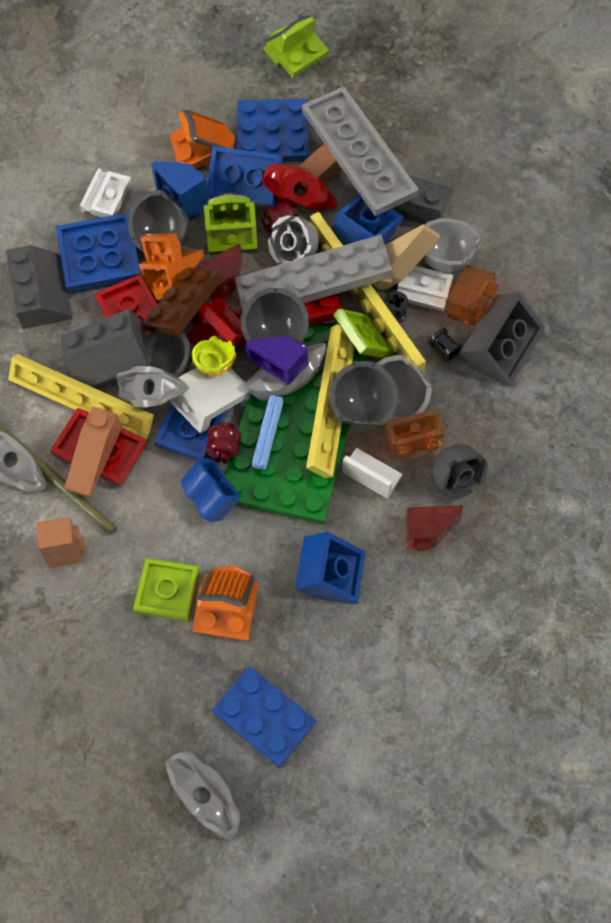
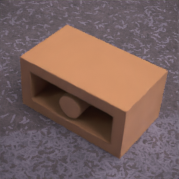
(60, 542)

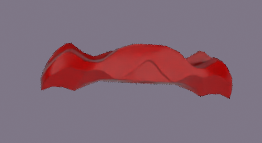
(282, 179)

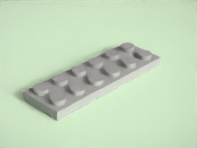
(360, 151)
(323, 272)

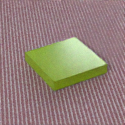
(363, 333)
(166, 589)

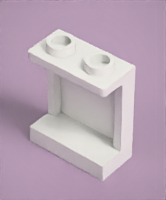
(210, 396)

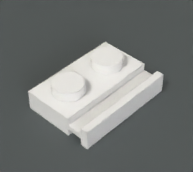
(105, 193)
(426, 287)

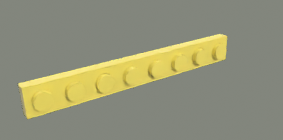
(372, 303)

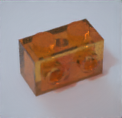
(471, 295)
(413, 434)

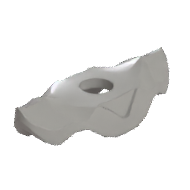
(264, 384)
(134, 386)
(26, 473)
(189, 774)

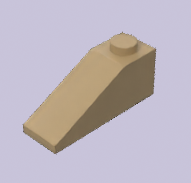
(406, 253)

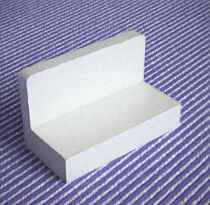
(371, 473)

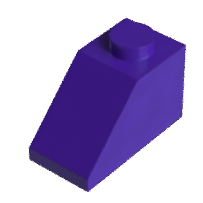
(278, 356)

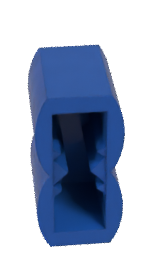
(210, 490)

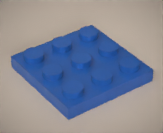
(273, 128)
(97, 252)

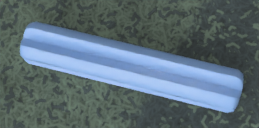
(267, 432)

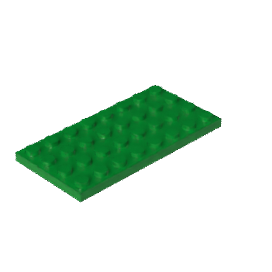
(286, 483)

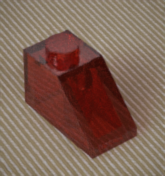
(229, 266)
(430, 525)

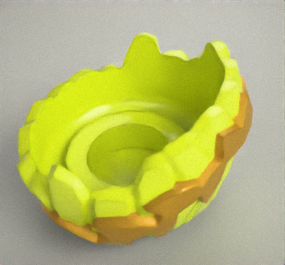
(213, 356)

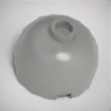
(292, 239)

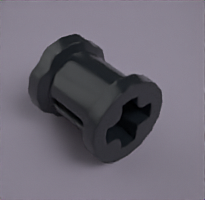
(400, 305)
(445, 344)

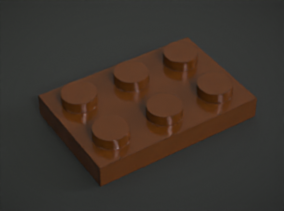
(182, 301)

